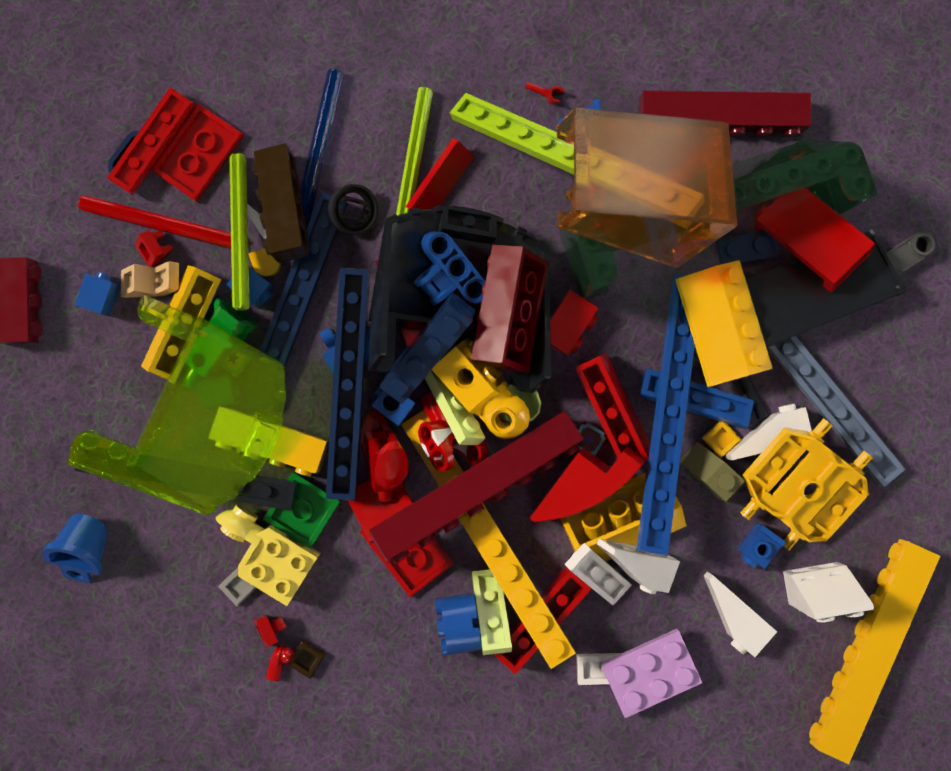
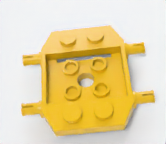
(837, 491)

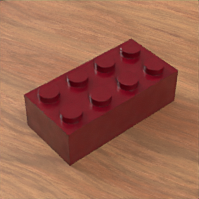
(510, 308)

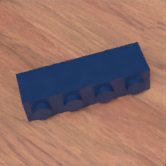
(427, 348)

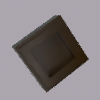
(306, 659)

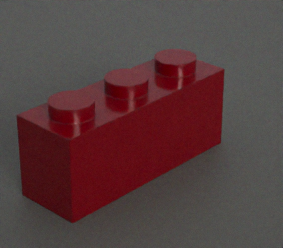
(19, 301)

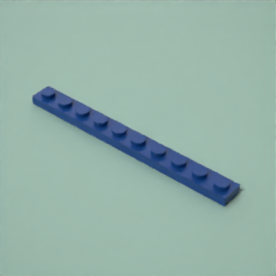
(667, 431)

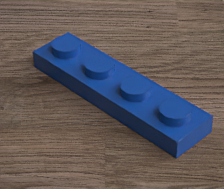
(705, 401)

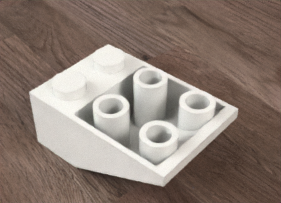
(826, 592)

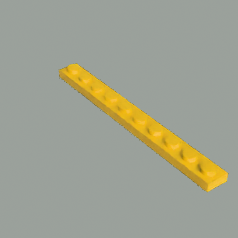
(503, 565)

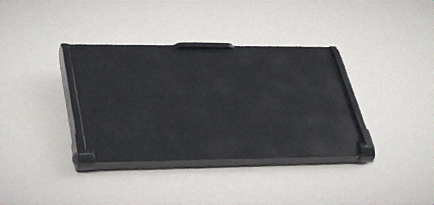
(794, 301)

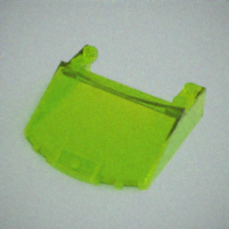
(208, 423)

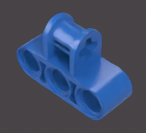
(438, 280)

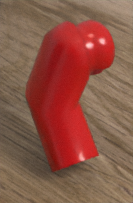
(279, 657)

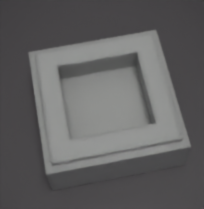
(236, 588)

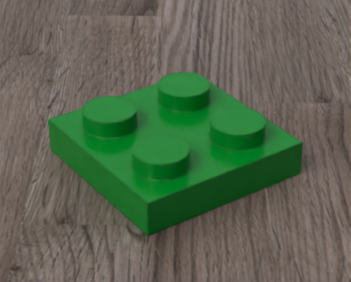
(309, 514)

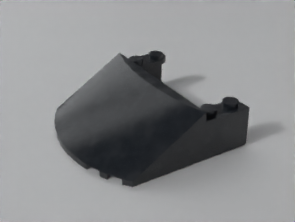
(402, 260)

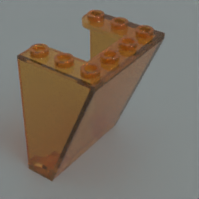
(649, 182)

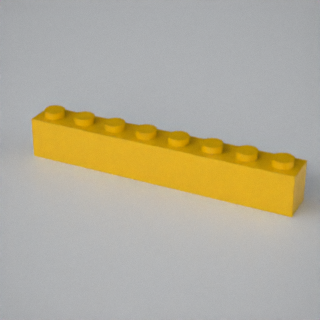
(873, 650)

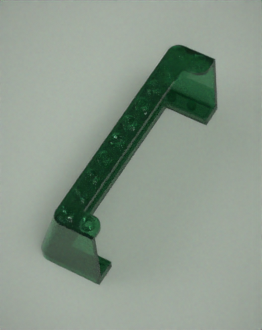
(827, 168)

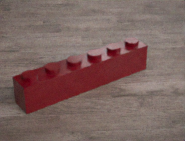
(743, 111)

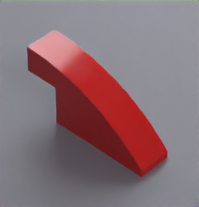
(586, 484)

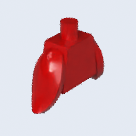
(383, 456)

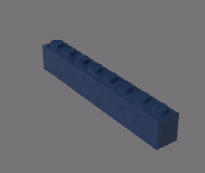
(348, 384)

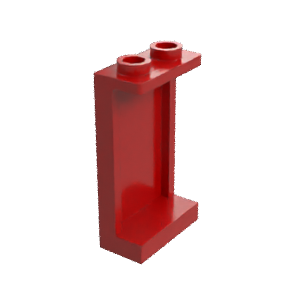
(815, 235)

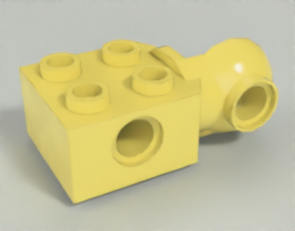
(273, 560)

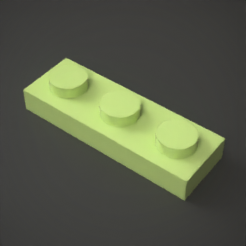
(461, 421)
(491, 613)

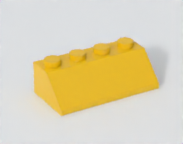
(723, 323)
(614, 519)

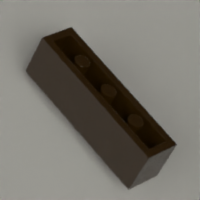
(281, 203)

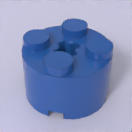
(458, 624)

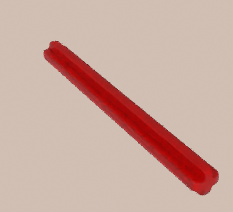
(155, 221)

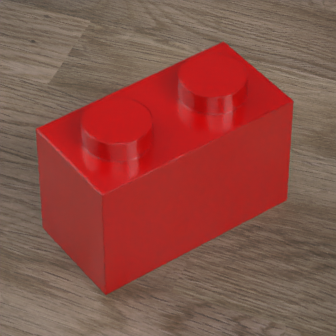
(570, 321)

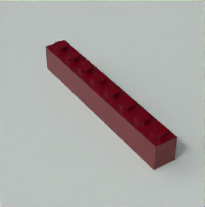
(476, 487)

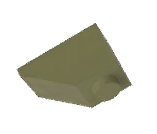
(711, 472)

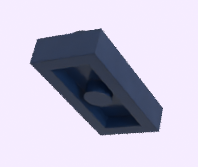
(746, 247)

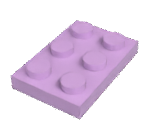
(651, 673)

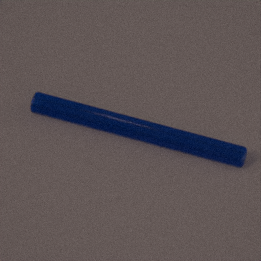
(320, 140)

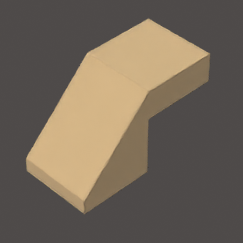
(149, 280)

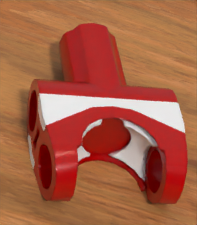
(439, 439)

